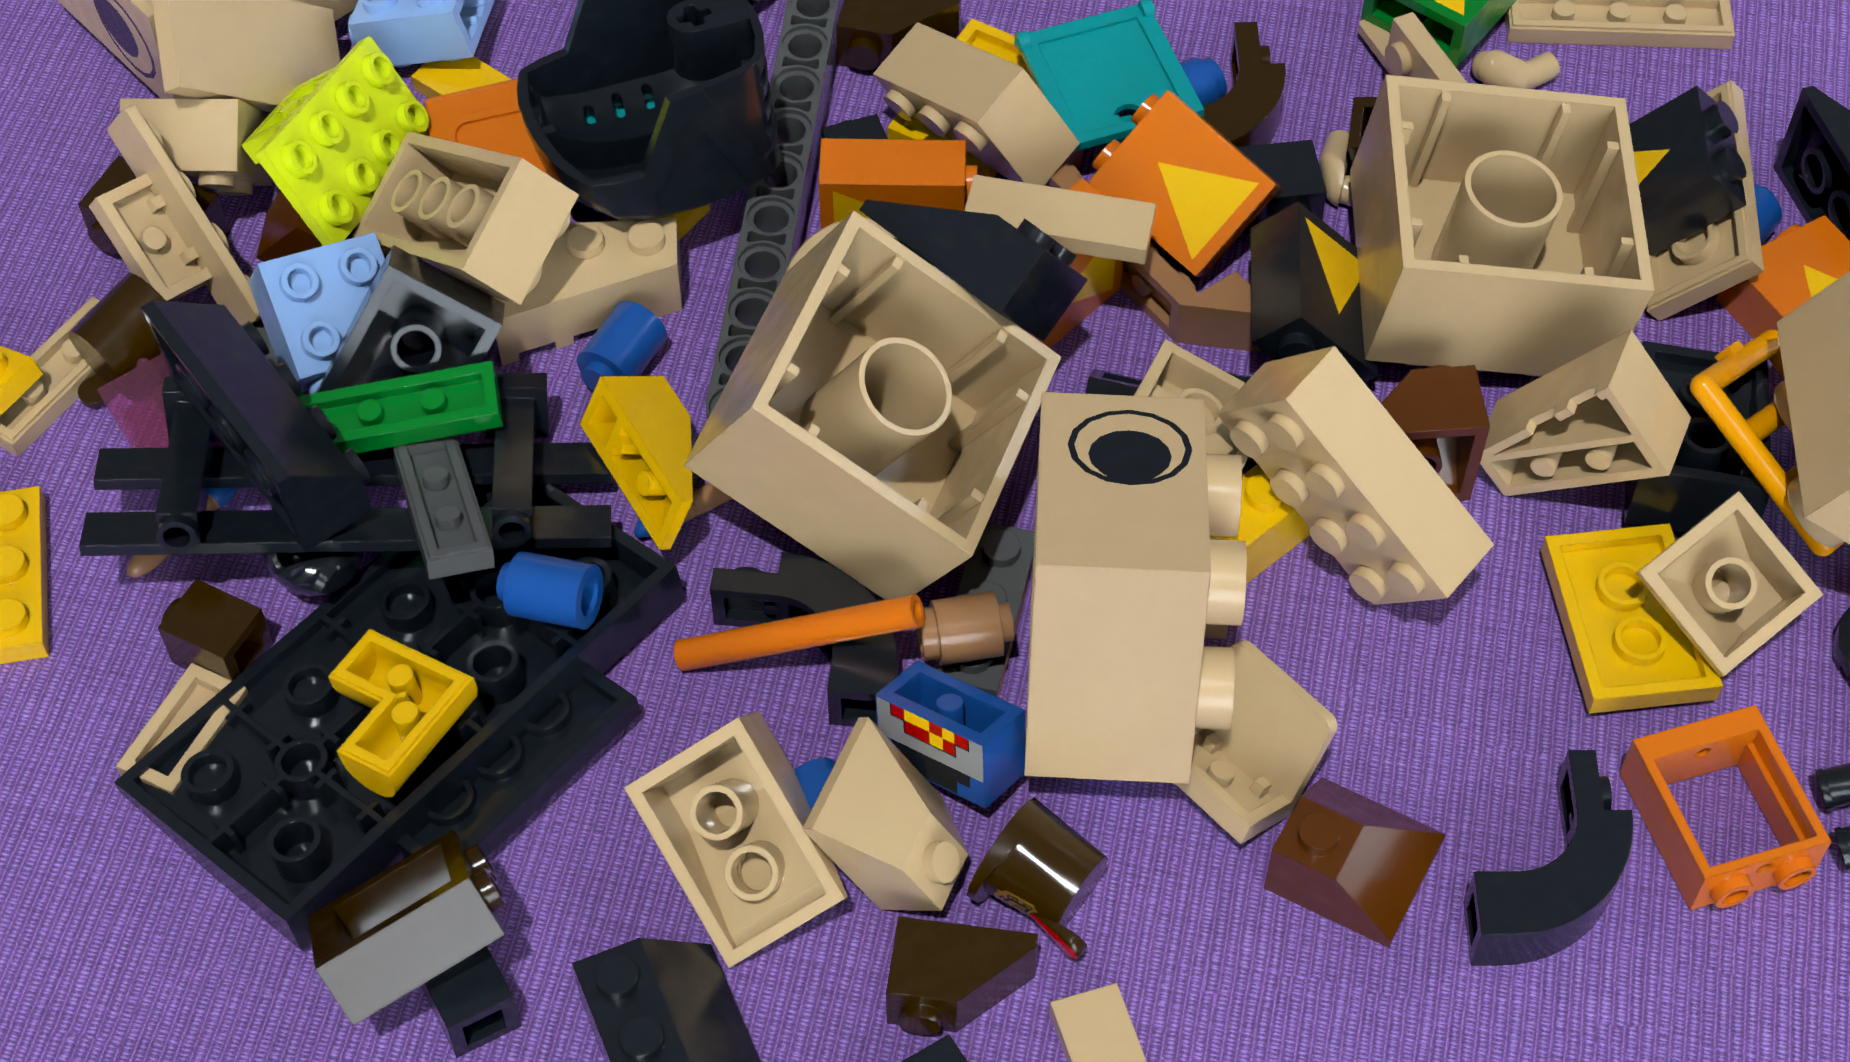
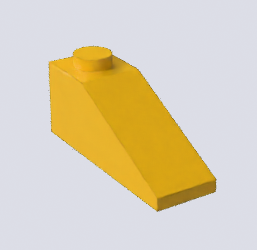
(644, 444)

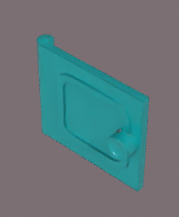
(1104, 67)

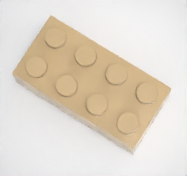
(469, 213)
(1355, 478)

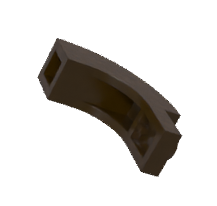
(1253, 105)

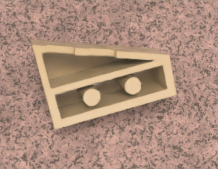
(588, 276)

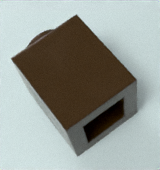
(214, 631)

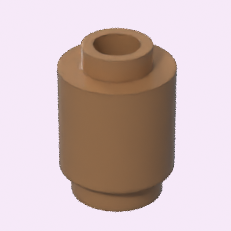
(965, 629)

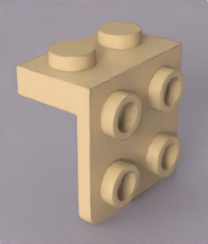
(1263, 763)

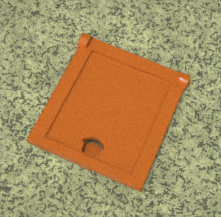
(483, 119)

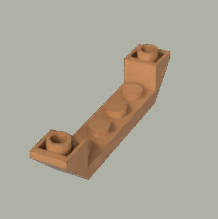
(1209, 318)

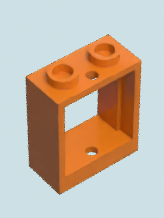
(1706, 747)

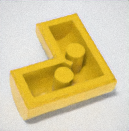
(411, 707)

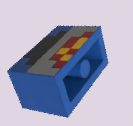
(954, 732)

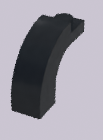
(803, 588)
(1547, 909)

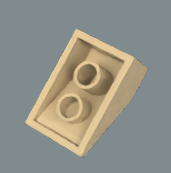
(735, 837)

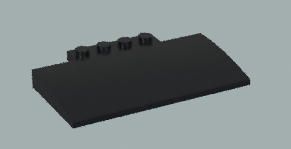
(285, 817)

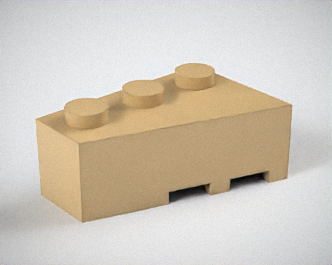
(978, 100)
(1587, 424)

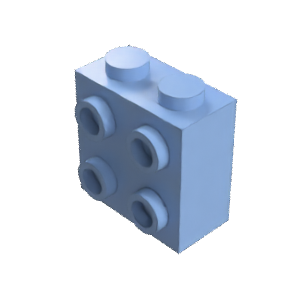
(421, 29)
(312, 301)

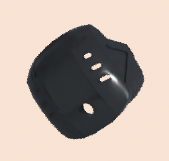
(709, 117)

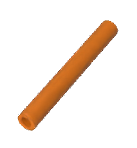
(799, 633)

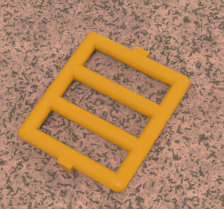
(1748, 434)

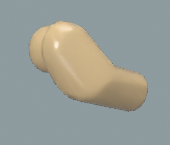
(1503, 69)
(1334, 166)

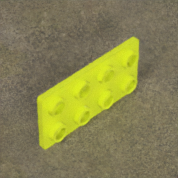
(337, 139)

